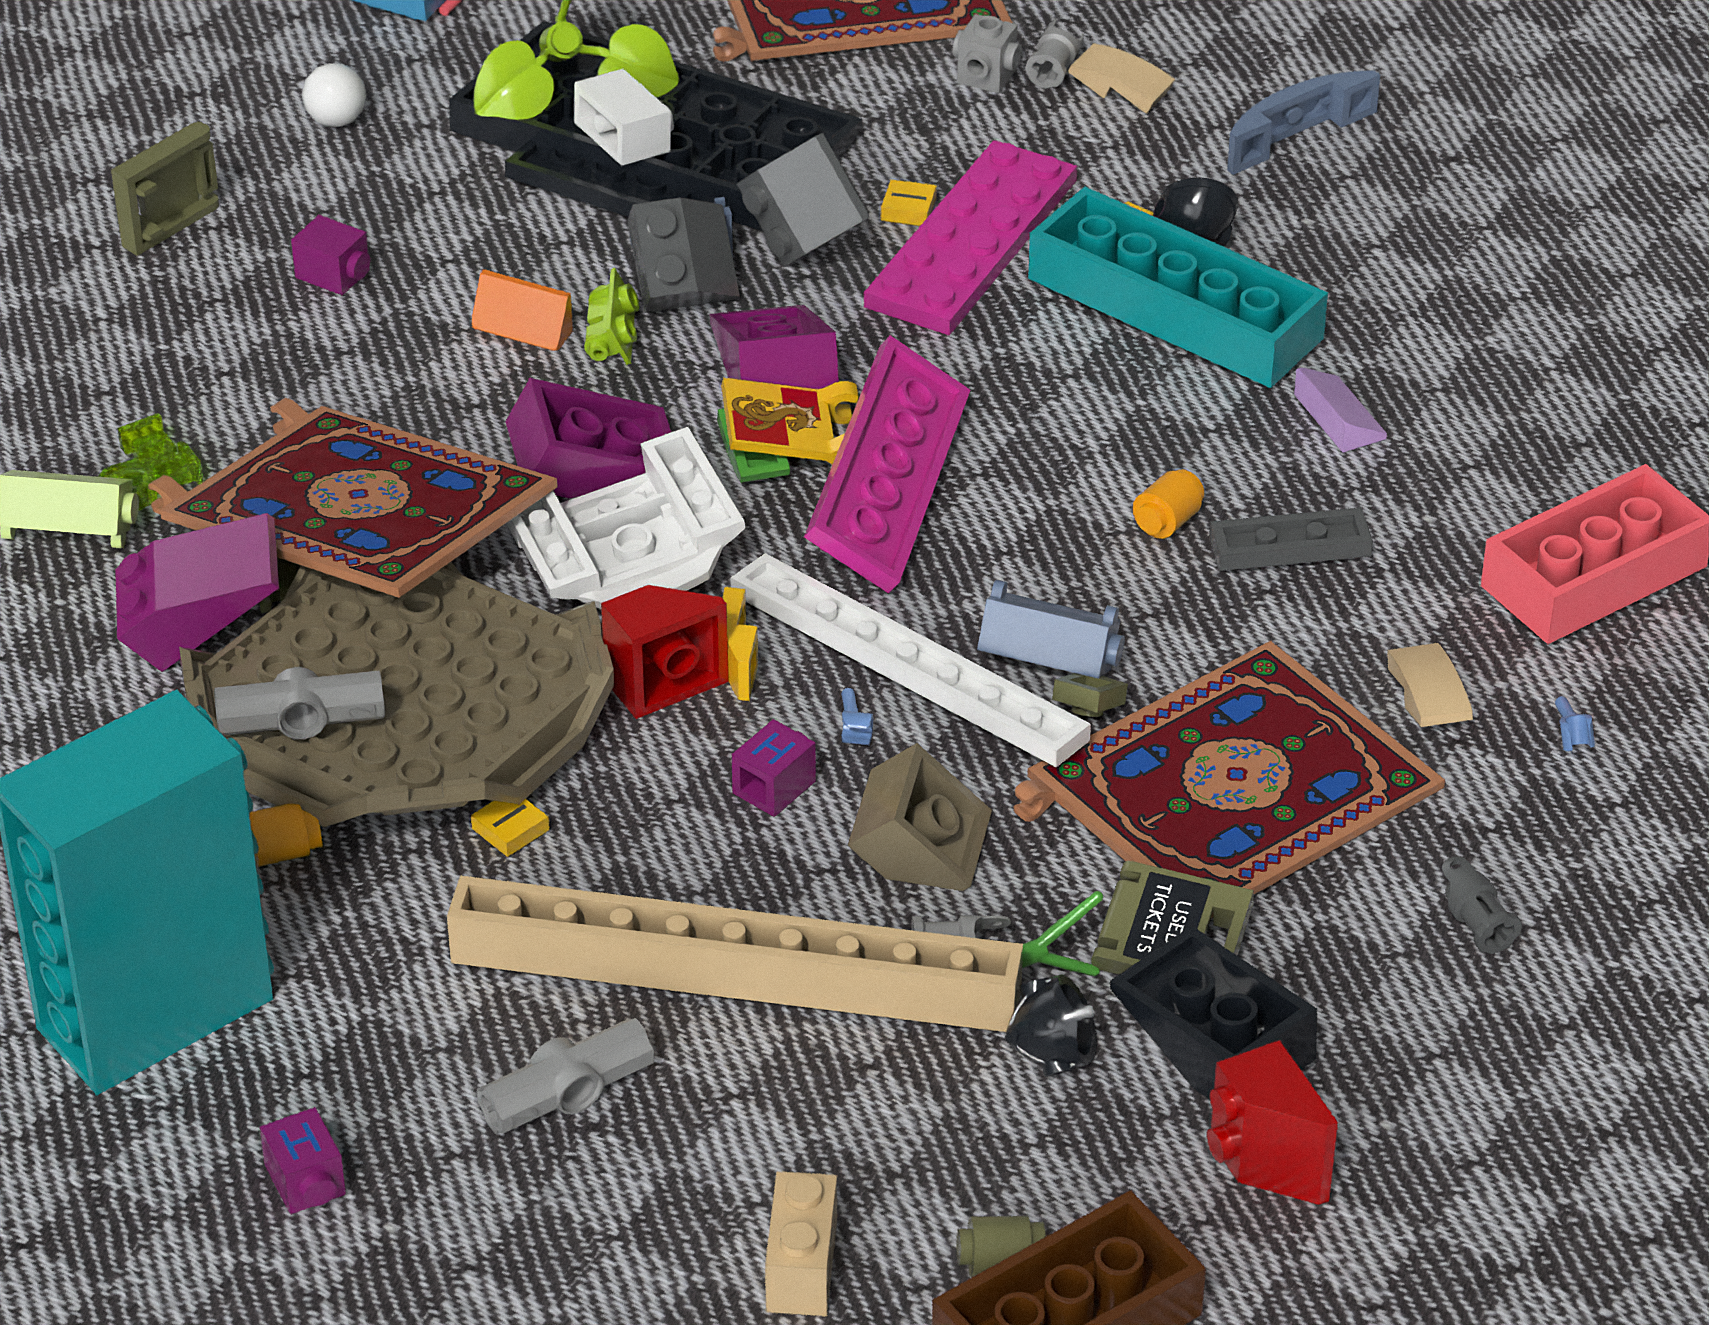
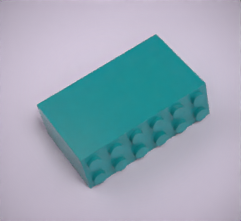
(136, 889)

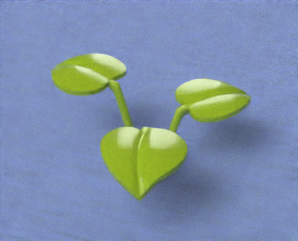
(519, 88)

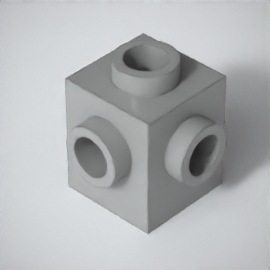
(987, 53)

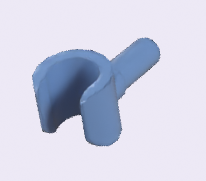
(856, 725)
(1574, 727)

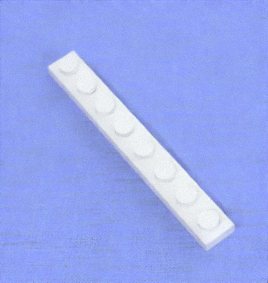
(913, 660)

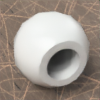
(334, 95)

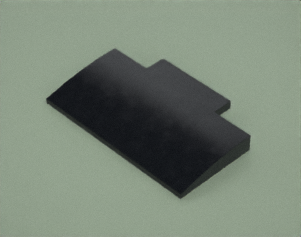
(717, 138)

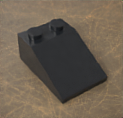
(1211, 1006)

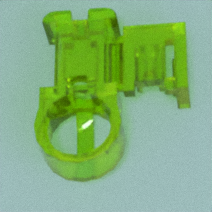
(153, 458)

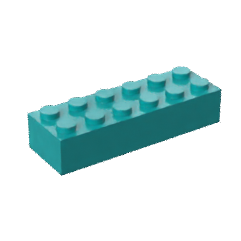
(1177, 286)

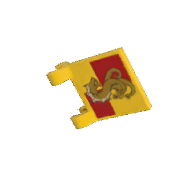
(786, 418)

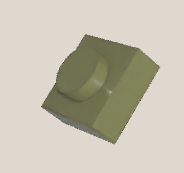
(1089, 694)

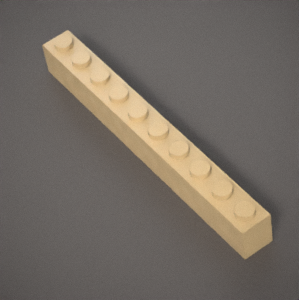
(735, 953)

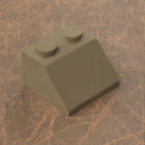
(920, 823)

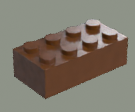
(1096, 1271)

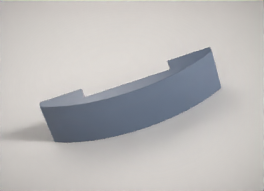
(1336, 97)

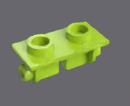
(611, 320)

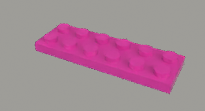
(970, 237)
(888, 464)

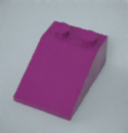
(777, 346)
(581, 435)
(193, 586)

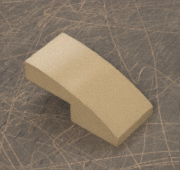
(1110, 68)
(1430, 685)

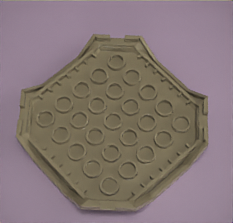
(473, 687)

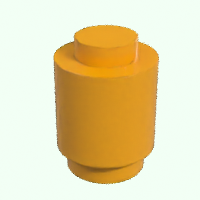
(1168, 503)
(284, 833)

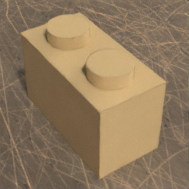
(801, 1243)

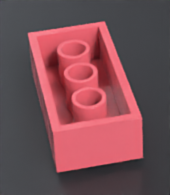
(1596, 553)

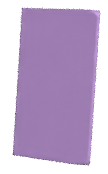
(1336, 409)

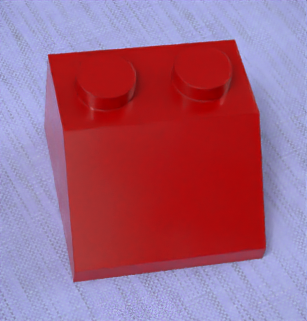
(665, 646)
(1272, 1125)

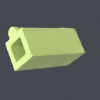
(67, 504)

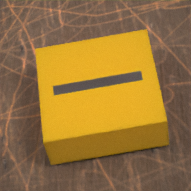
(908, 202)
(510, 824)

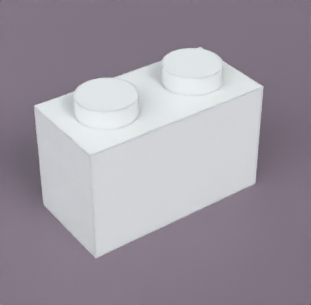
(622, 116)

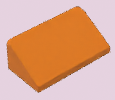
(522, 311)

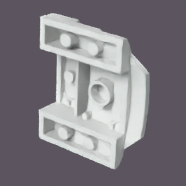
(634, 533)

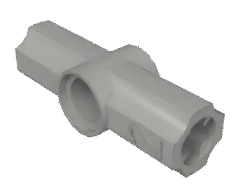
(299, 703)
(565, 1076)

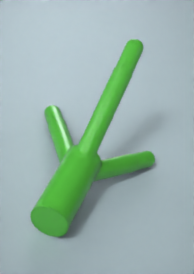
(1037, 950)

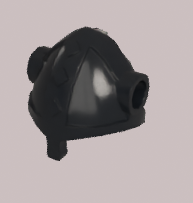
(1200, 207)
(1053, 1025)

